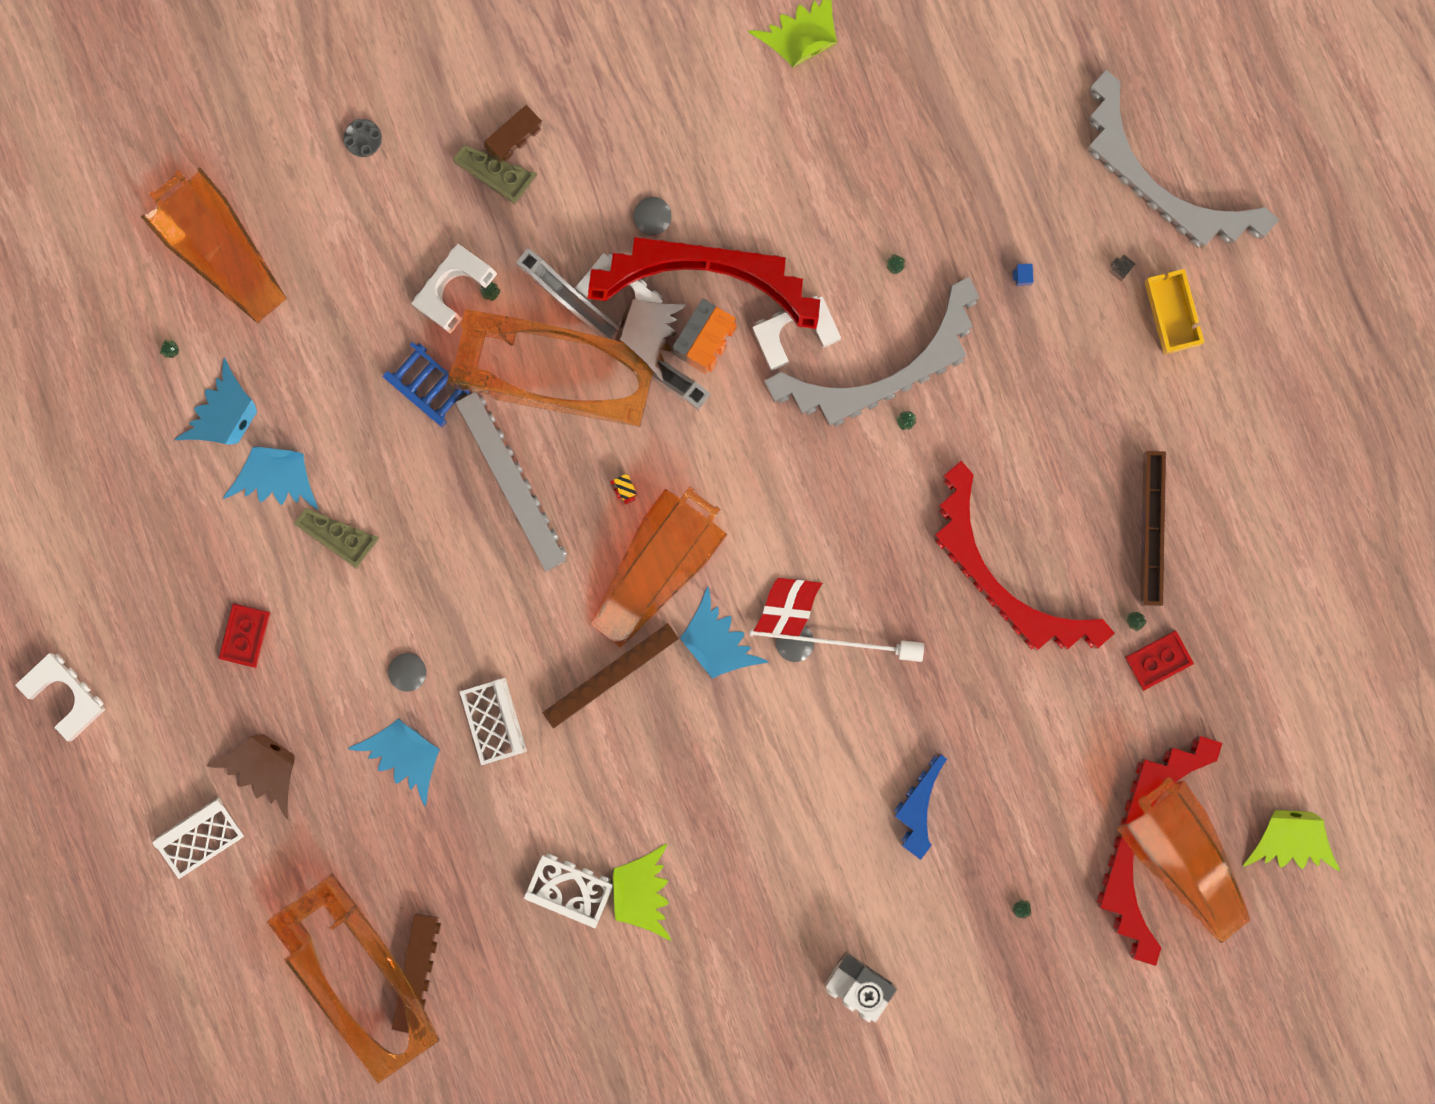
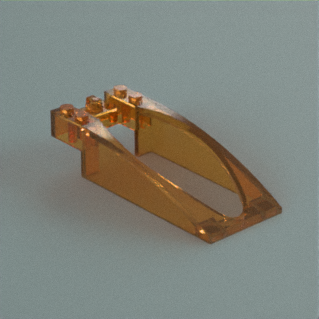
(467, 377)
(307, 968)

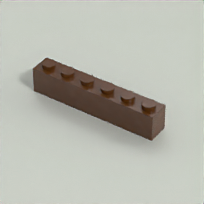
(417, 963)

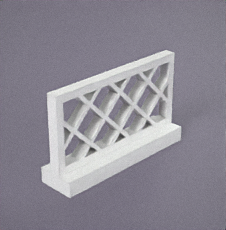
(509, 717)
(188, 824)

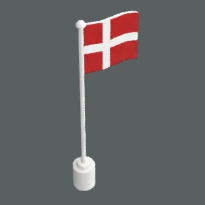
(789, 610)

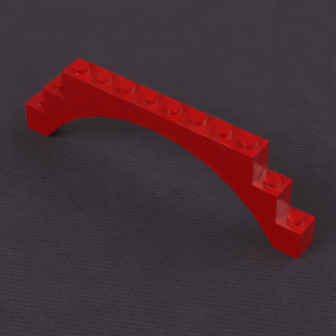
(660, 256)
(1030, 623)
(1119, 888)

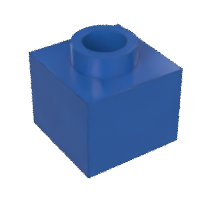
(1023, 274)

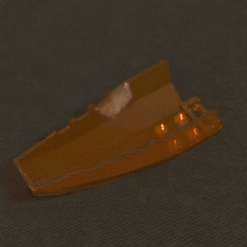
(212, 240)
(661, 559)
(1187, 856)

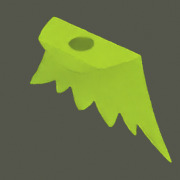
(802, 37)
(1296, 836)
(636, 893)

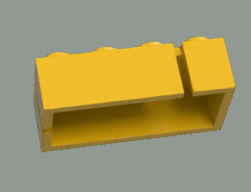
(1174, 311)

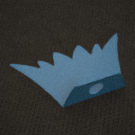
(223, 412)
(276, 472)
(713, 644)
(406, 751)

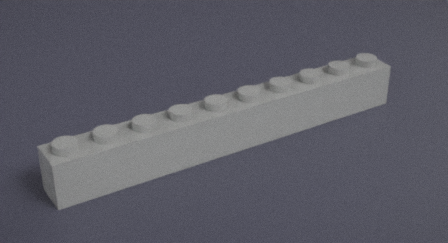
(511, 482)

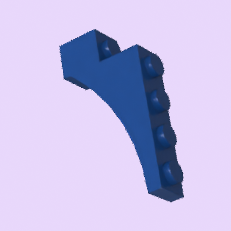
(915, 809)

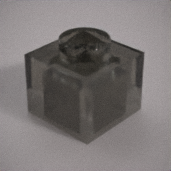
(1121, 267)

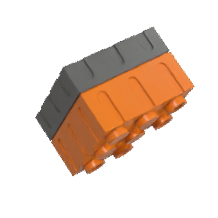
(705, 336)

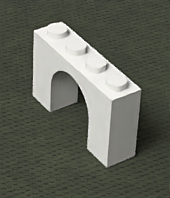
(458, 263)
(639, 287)
(768, 334)
(86, 706)

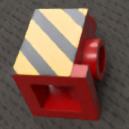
(624, 489)

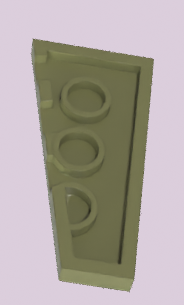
(502, 177)
(341, 539)

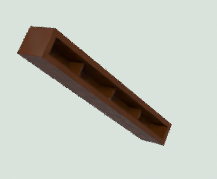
(1153, 528)
(610, 675)

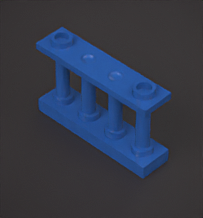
(410, 390)

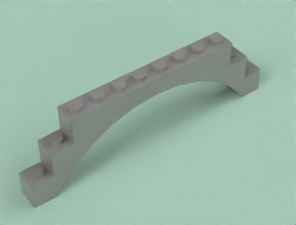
(1194, 221)
(600, 324)
(845, 402)

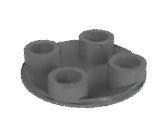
(362, 138)
(652, 216)
(795, 649)
(407, 672)

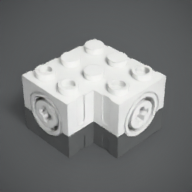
(860, 987)

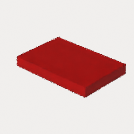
(244, 635)
(1159, 660)

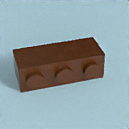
(513, 134)

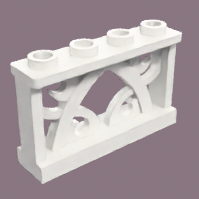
(543, 896)

